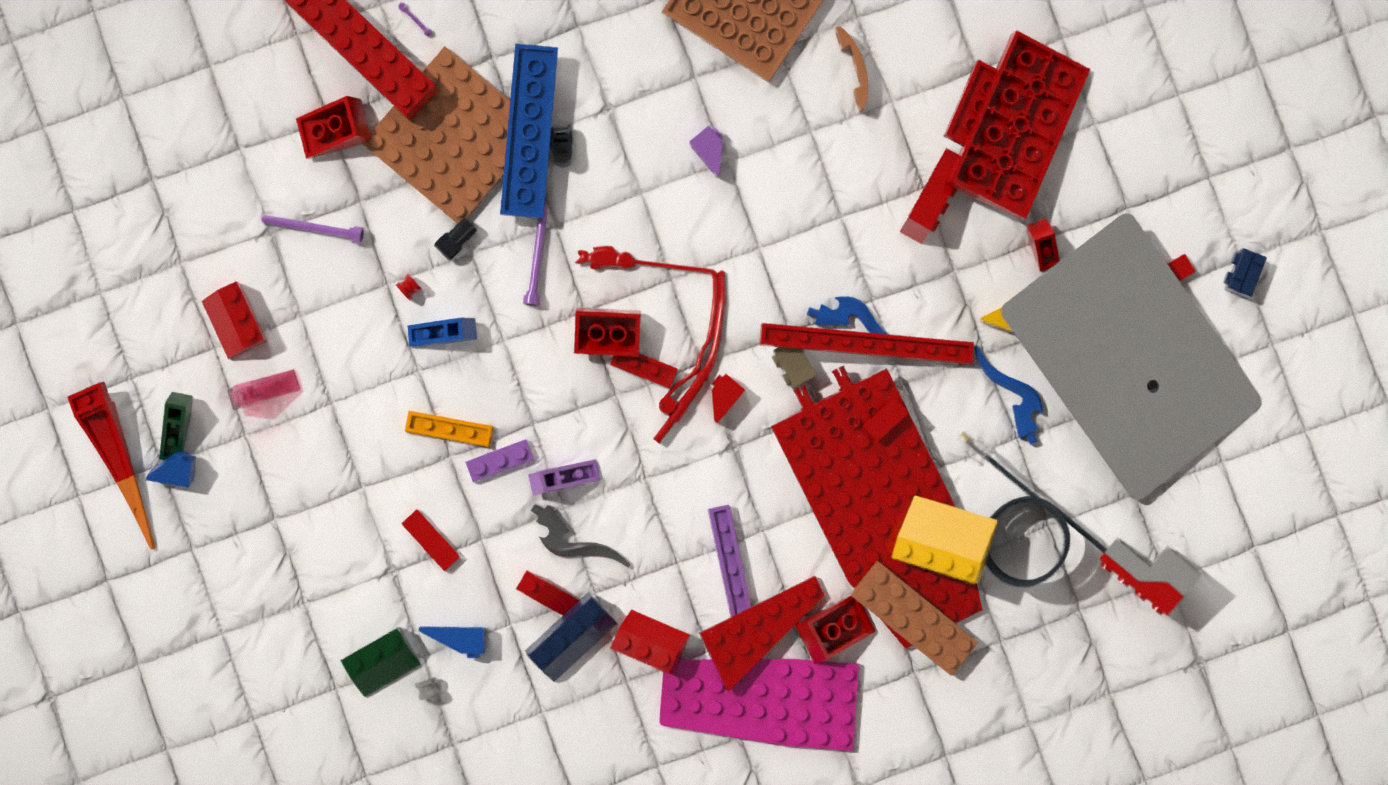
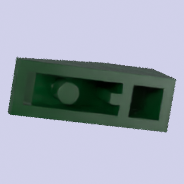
(175, 424)

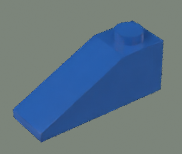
(442, 332)
(461, 639)

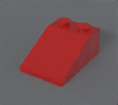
(333, 127)
(835, 629)

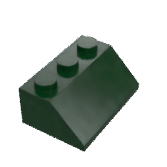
(380, 662)

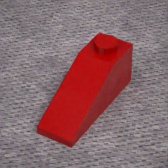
(546, 593)

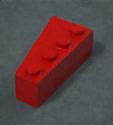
(931, 200)

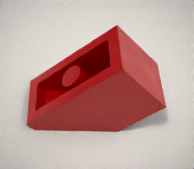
(1043, 244)
(724, 395)

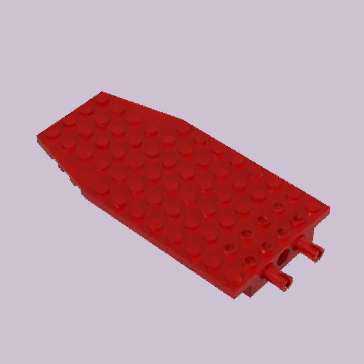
(867, 486)

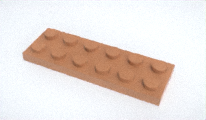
(914, 618)

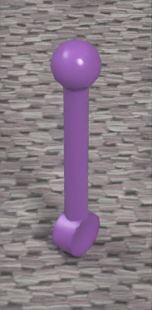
(403, 7)

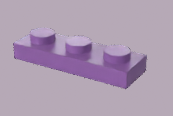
(499, 460)

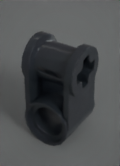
(562, 142)

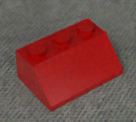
(234, 319)
(607, 332)
(650, 642)

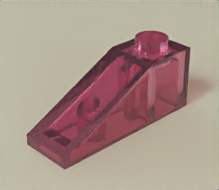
(263, 389)

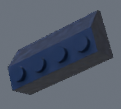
(570, 637)

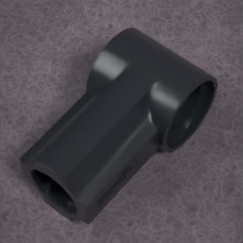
(451, 243)

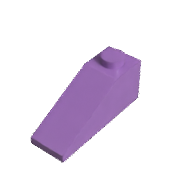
(564, 477)

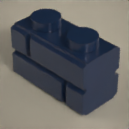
(1244, 273)

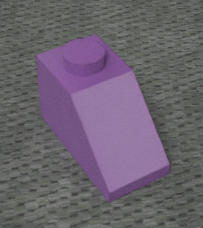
(708, 148)

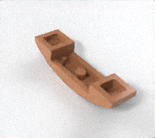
(846, 42)

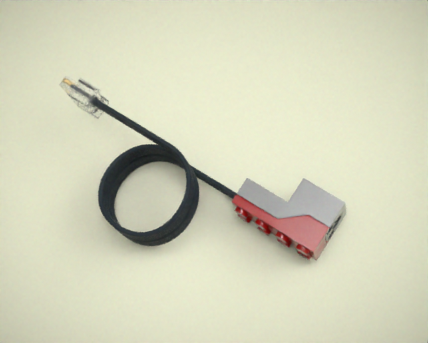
(1161, 582)

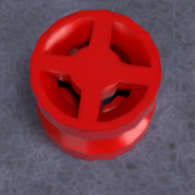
(409, 287)

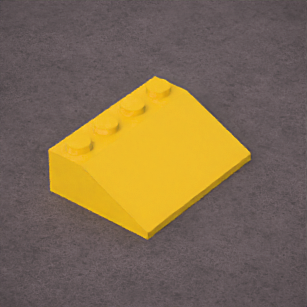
(945, 539)

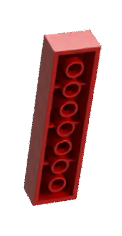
(368, 53)

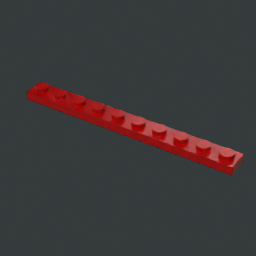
(866, 343)

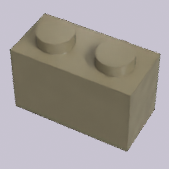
(794, 364)

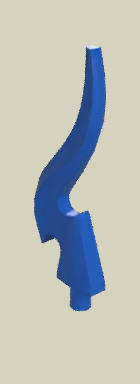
(839, 316)
(1030, 398)

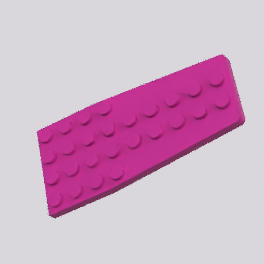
(773, 703)

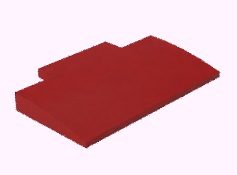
(1013, 123)

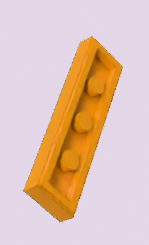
(449, 428)

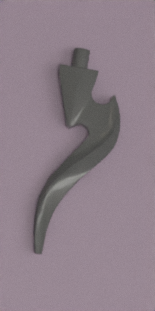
(557, 546)

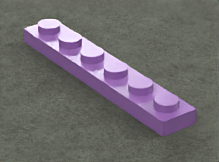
(729, 559)

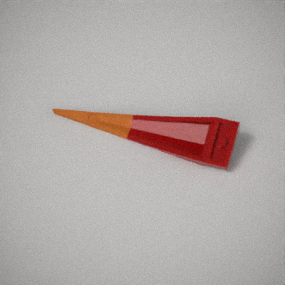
(102, 425)

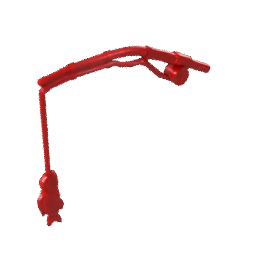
(608, 257)

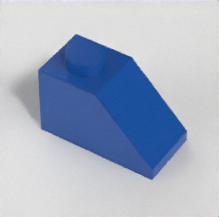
(174, 470)

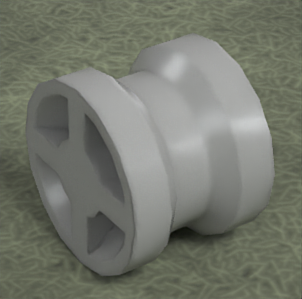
(427, 688)

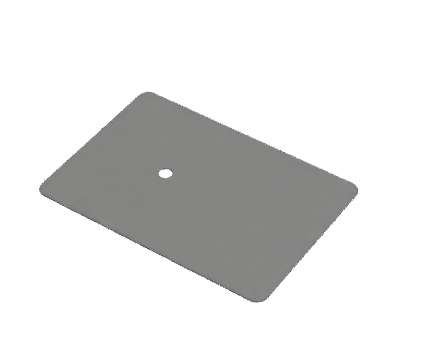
(1107, 328)

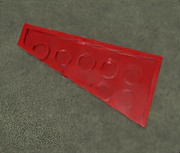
(748, 635)

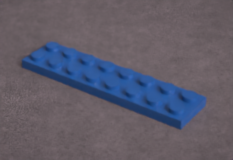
(529, 131)

